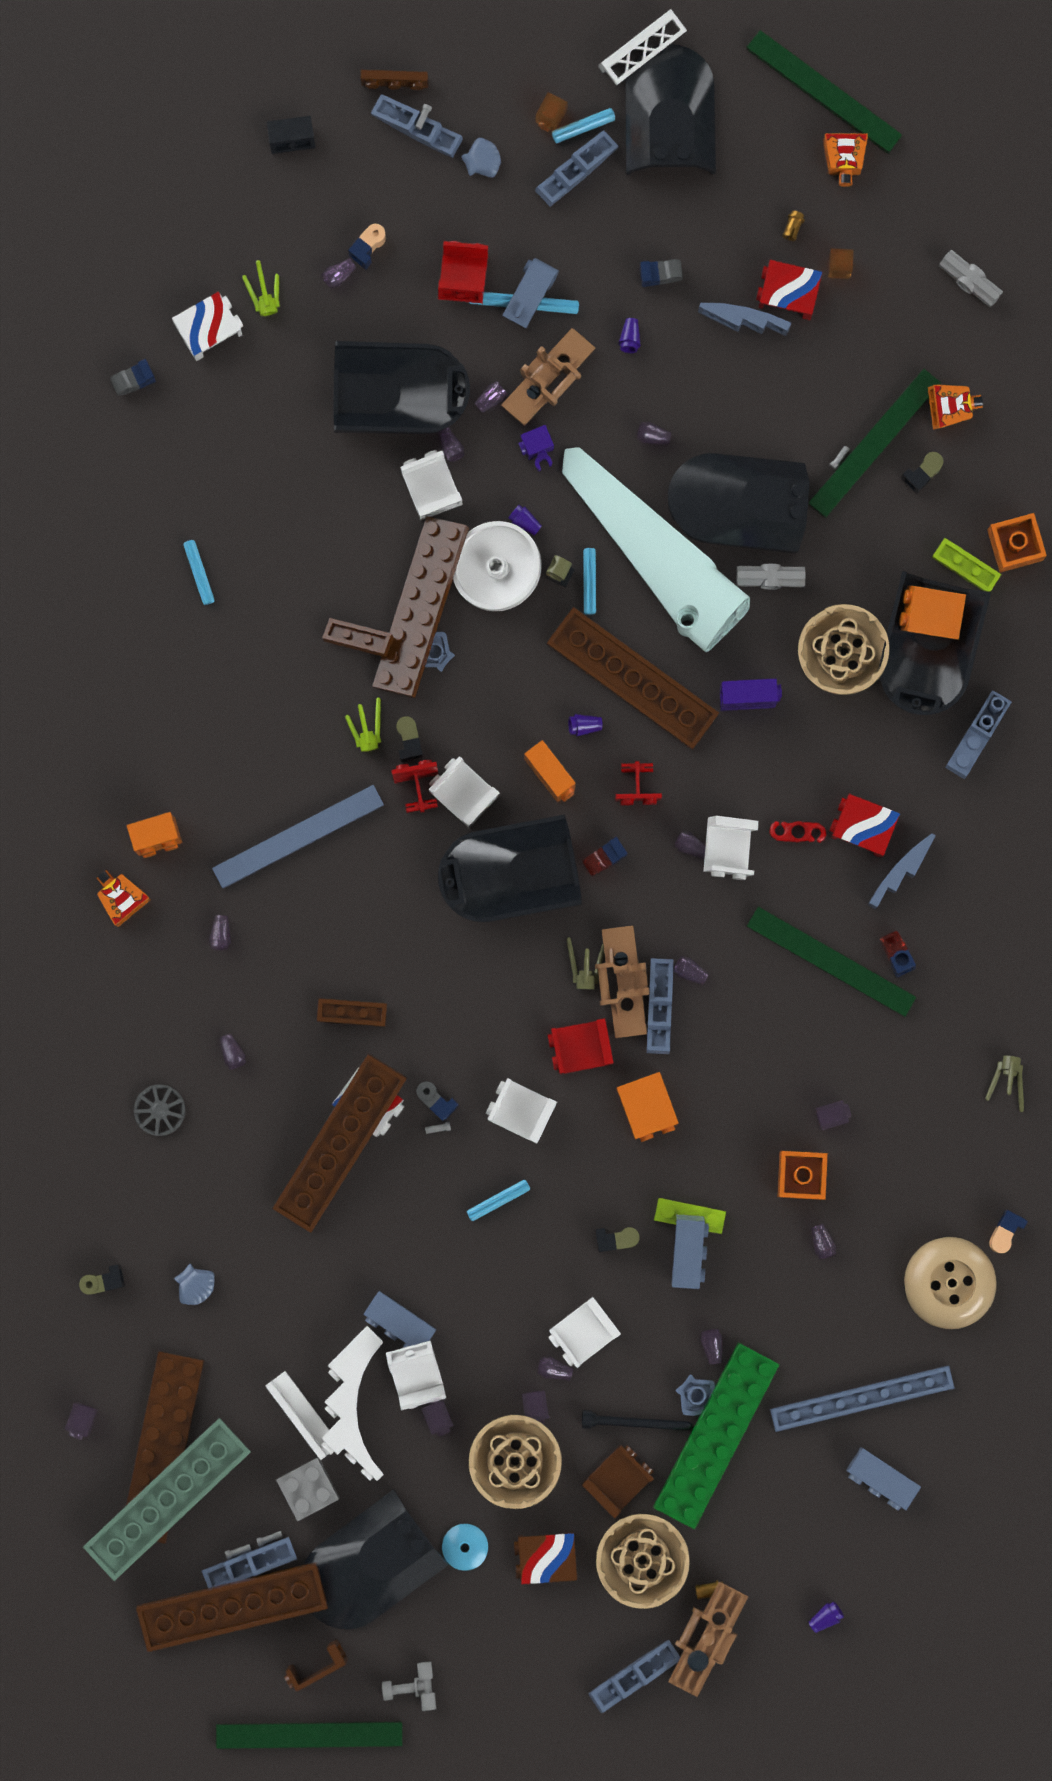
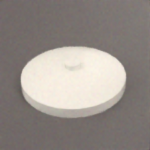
(497, 566)

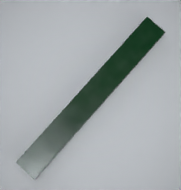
(824, 91)
(873, 444)
(831, 962)
(309, 1735)

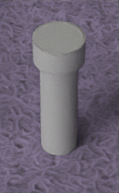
(426, 109)
(835, 464)
(436, 1128)
(261, 1541)
(244, 1549)

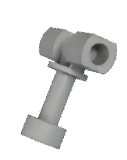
(421, 1687)

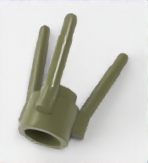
(586, 978)
(1011, 1068)

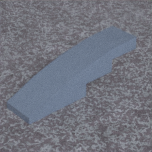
(404, 120)
(576, 168)
(735, 316)
(907, 865)
(660, 1006)
(250, 1563)
(634, 1676)

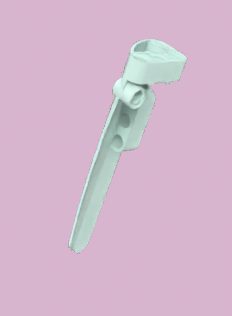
(665, 559)

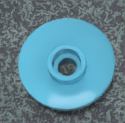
(477, 1547)

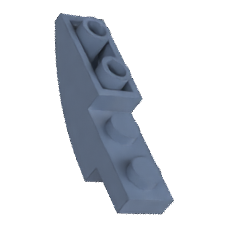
(978, 734)

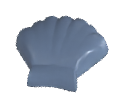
(482, 158)
(439, 652)
(195, 1285)
(695, 1395)

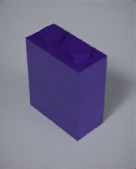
(749, 694)

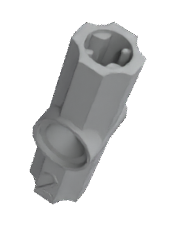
(970, 278)
(770, 576)

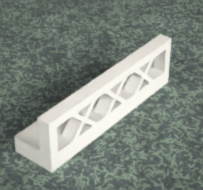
(639, 39)
(299, 1412)

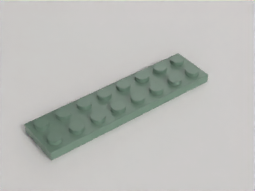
(166, 1499)

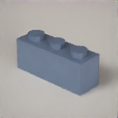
(689, 1251)
(398, 1321)
(882, 1479)

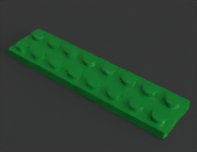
(716, 1436)

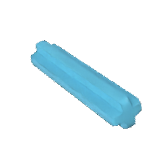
(583, 125)
(589, 562)
(198, 572)
(498, 1200)

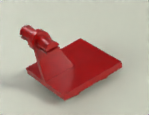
(405, 773)
(628, 799)

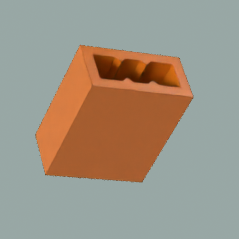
(932, 612)
(550, 772)
(647, 1107)

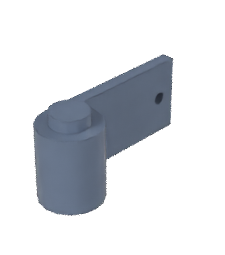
(530, 292)

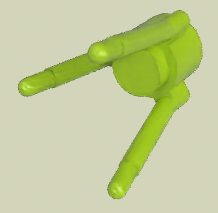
(266, 304)
(367, 740)

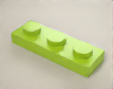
(966, 565)
(668, 1210)

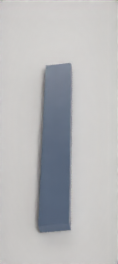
(298, 836)
(862, 1398)

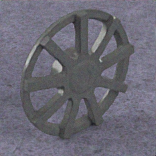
(159, 1110)

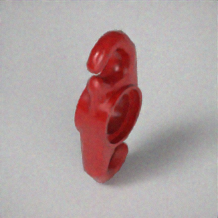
(788, 837)

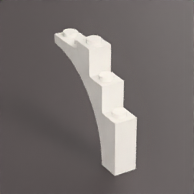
(343, 1402)

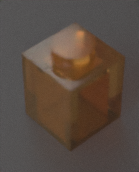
(551, 112)
(840, 263)

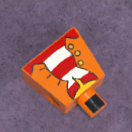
(845, 155)
(951, 404)
(120, 897)

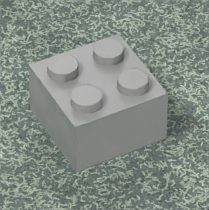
(308, 1488)

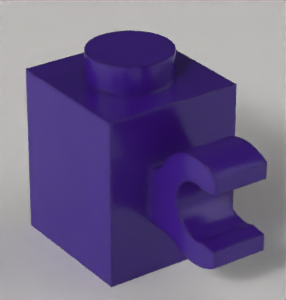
(537, 444)

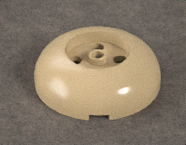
(850, 624)
(928, 1265)
(534, 1481)
(636, 1588)

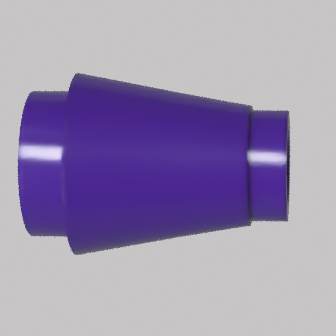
(630, 338)
(524, 519)
(584, 724)
(826, 1617)

